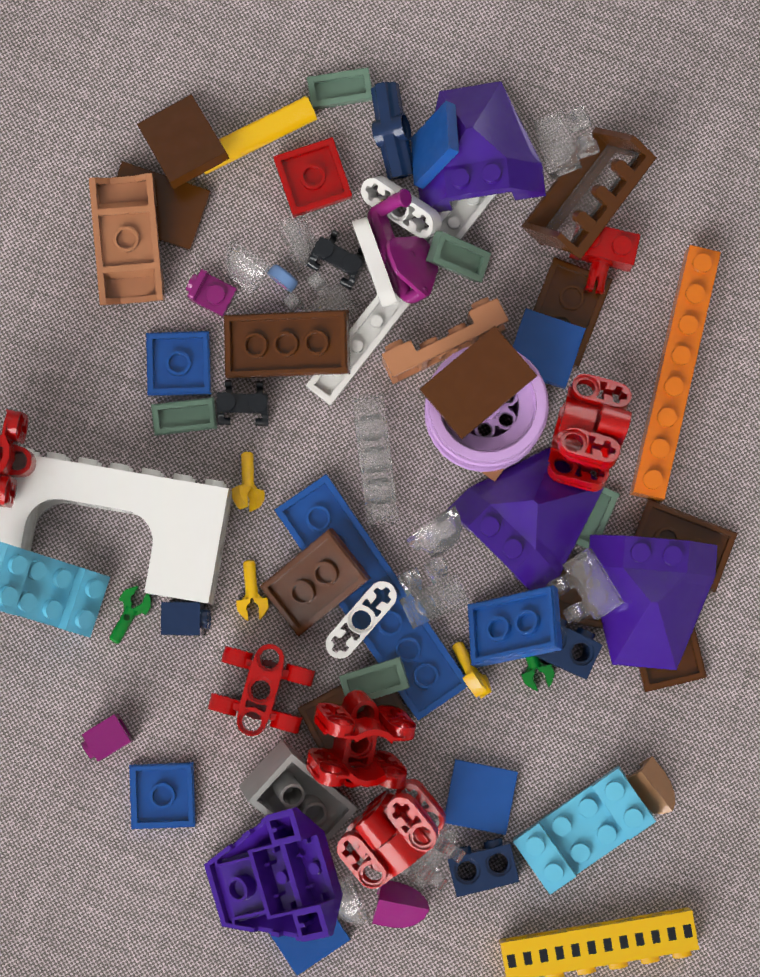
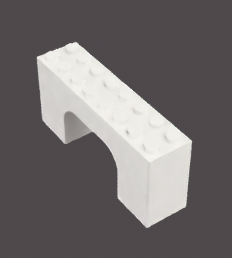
(183, 516)

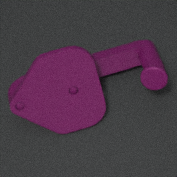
(402, 256)

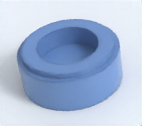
(282, 278)

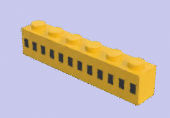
(601, 944)

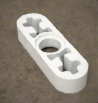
(417, 207)
(374, 262)
(383, 607)

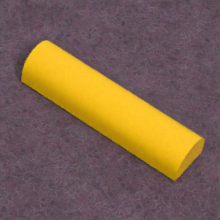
(266, 130)

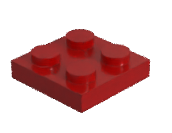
(312, 177)

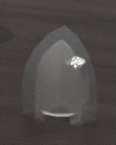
(298, 240)
(245, 267)
(438, 534)
(351, 906)

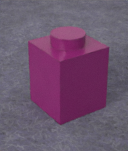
(106, 738)

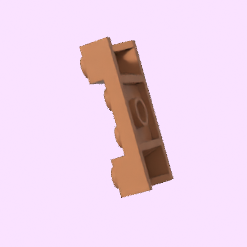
(126, 239)
(403, 360)

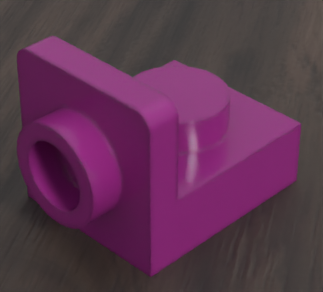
(210, 293)

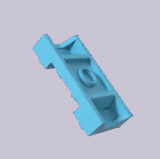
(50, 590)
(583, 829)

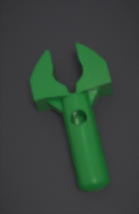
(129, 613)
(533, 663)

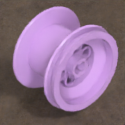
(504, 444)

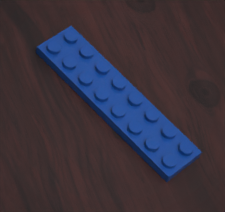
(427, 663)

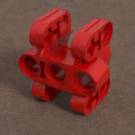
(13, 432)
(590, 432)
(261, 708)
(371, 766)
(391, 833)

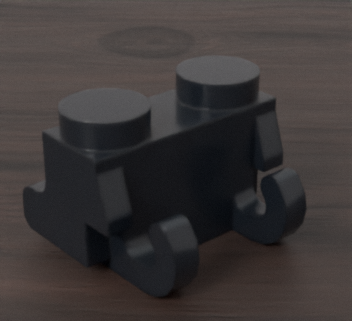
(336, 256)
(243, 403)

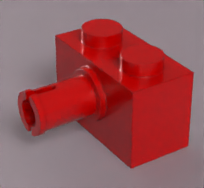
(610, 250)

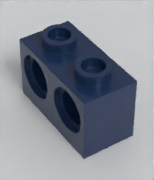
(184, 618)
(563, 659)
(484, 876)

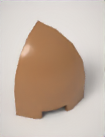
(653, 787)

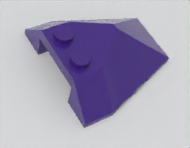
(492, 153)
(528, 518)
(661, 592)
(278, 879)

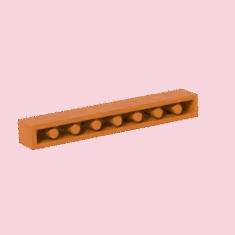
(675, 373)

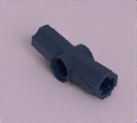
(392, 130)

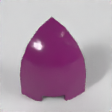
(399, 906)

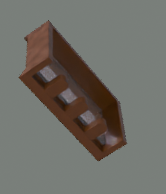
(587, 198)

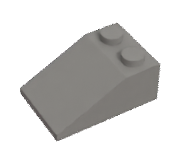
(285, 783)

